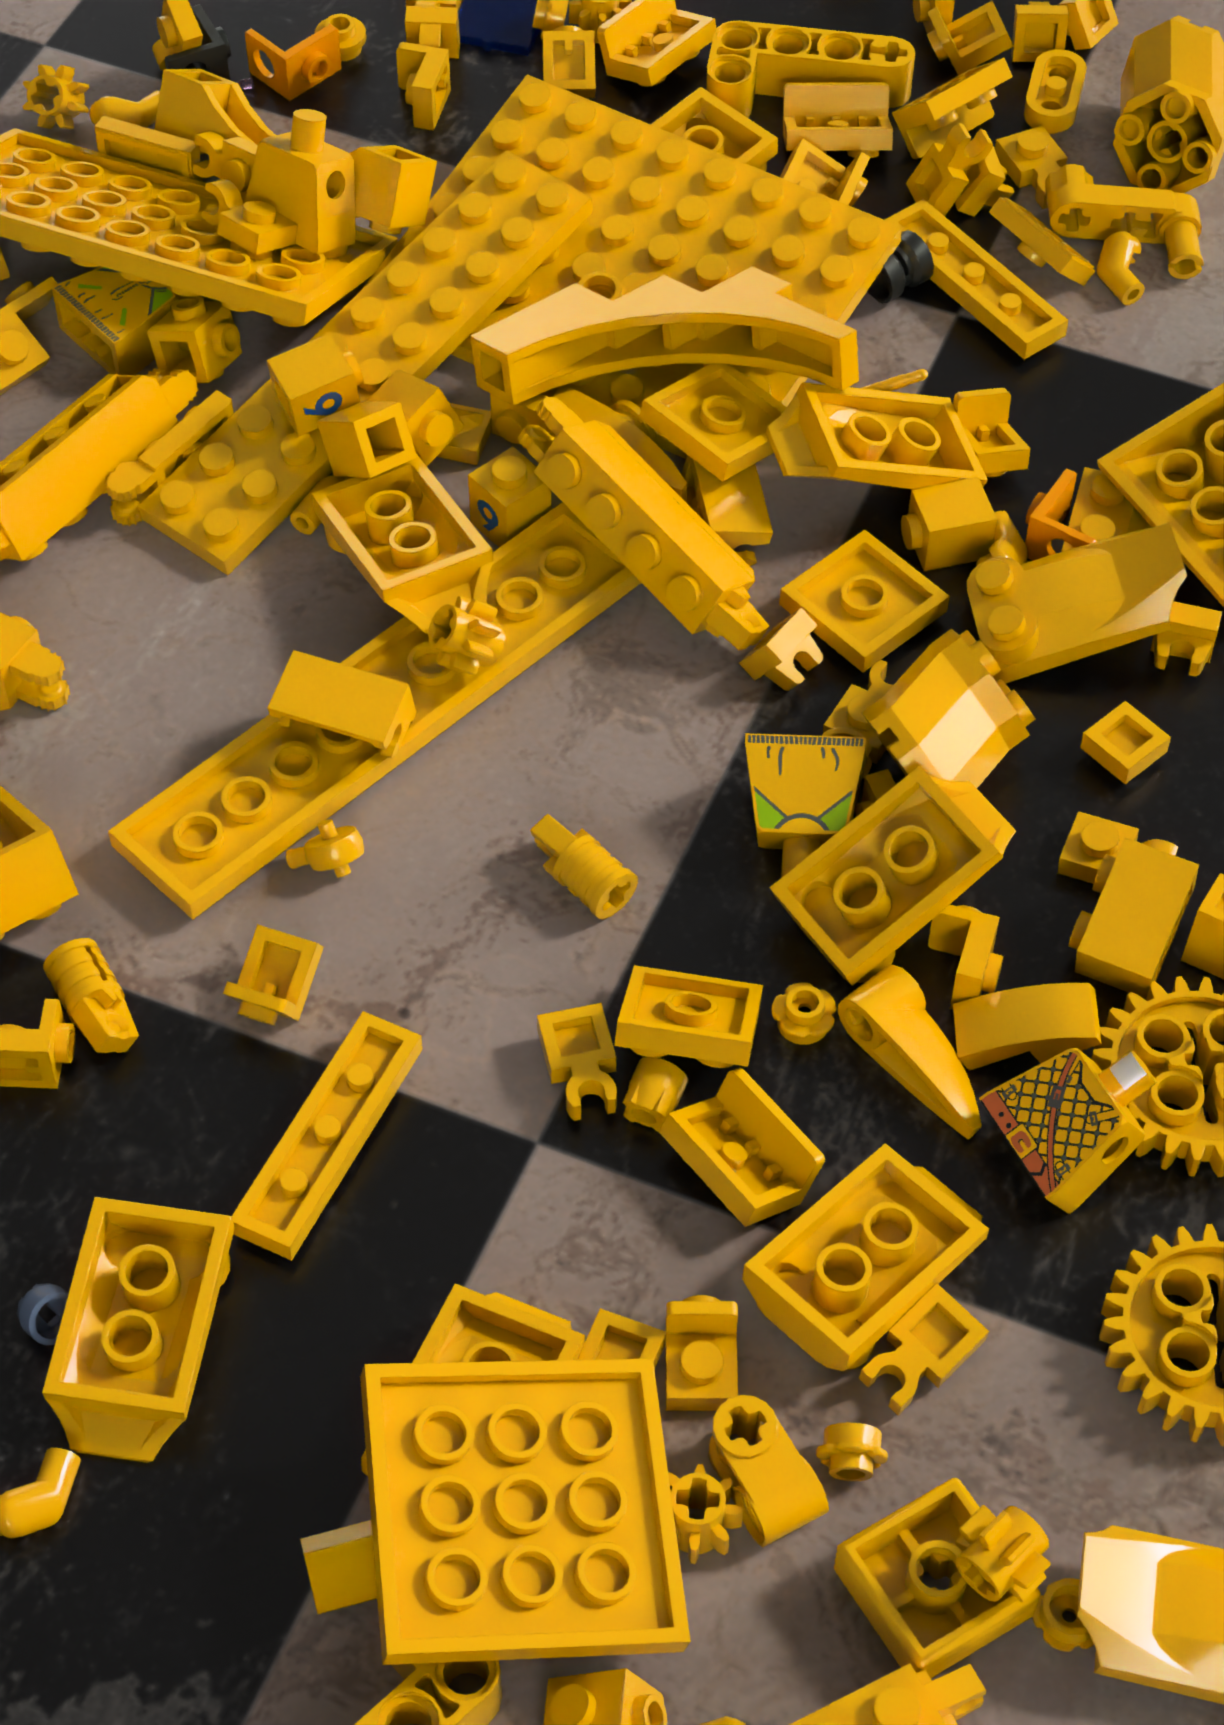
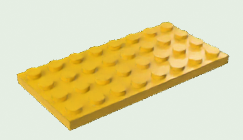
(153, 230)

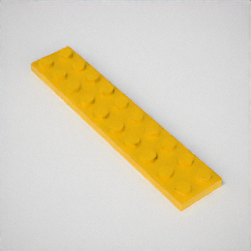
(403, 319)
(284, 780)

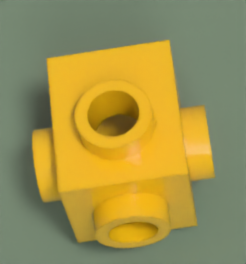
(196, 338)

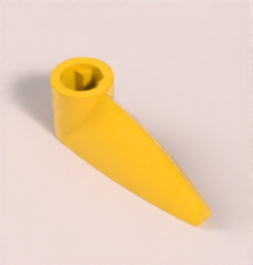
(900, 1035)

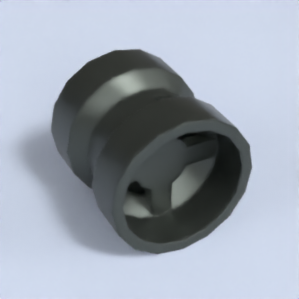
(907, 266)

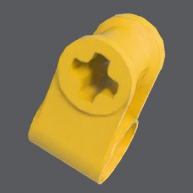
(769, 1477)

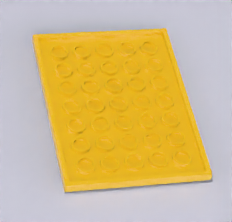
(670, 213)

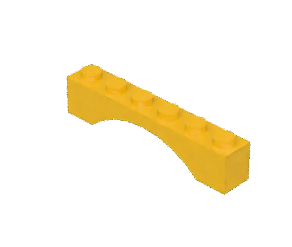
(390, 181)

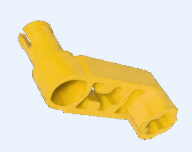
(1096, 211)

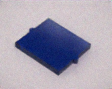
(498, 24)

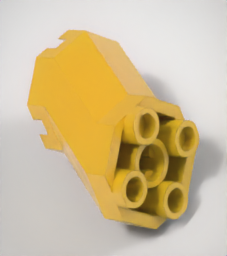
(1172, 107)
(950, 712)

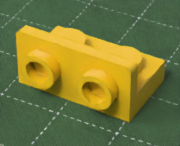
(957, 101)

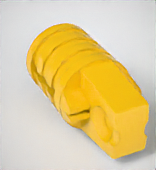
(584, 867)
(91, 995)

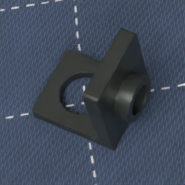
(212, 52)

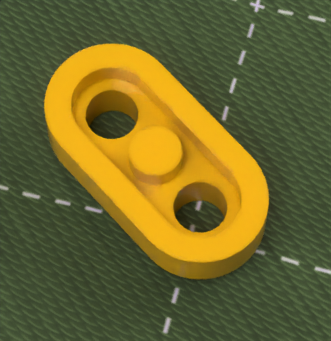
(1055, 90)

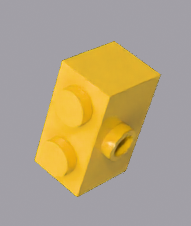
(1134, 917)

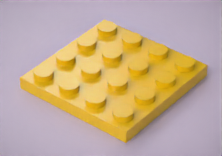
(521, 1511)

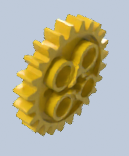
(1163, 1024)
(1153, 1330)

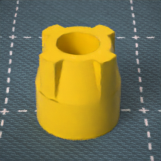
(654, 1092)

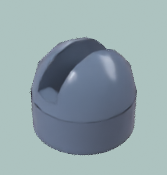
(29, 1306)

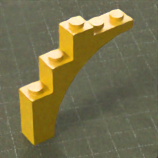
(662, 323)

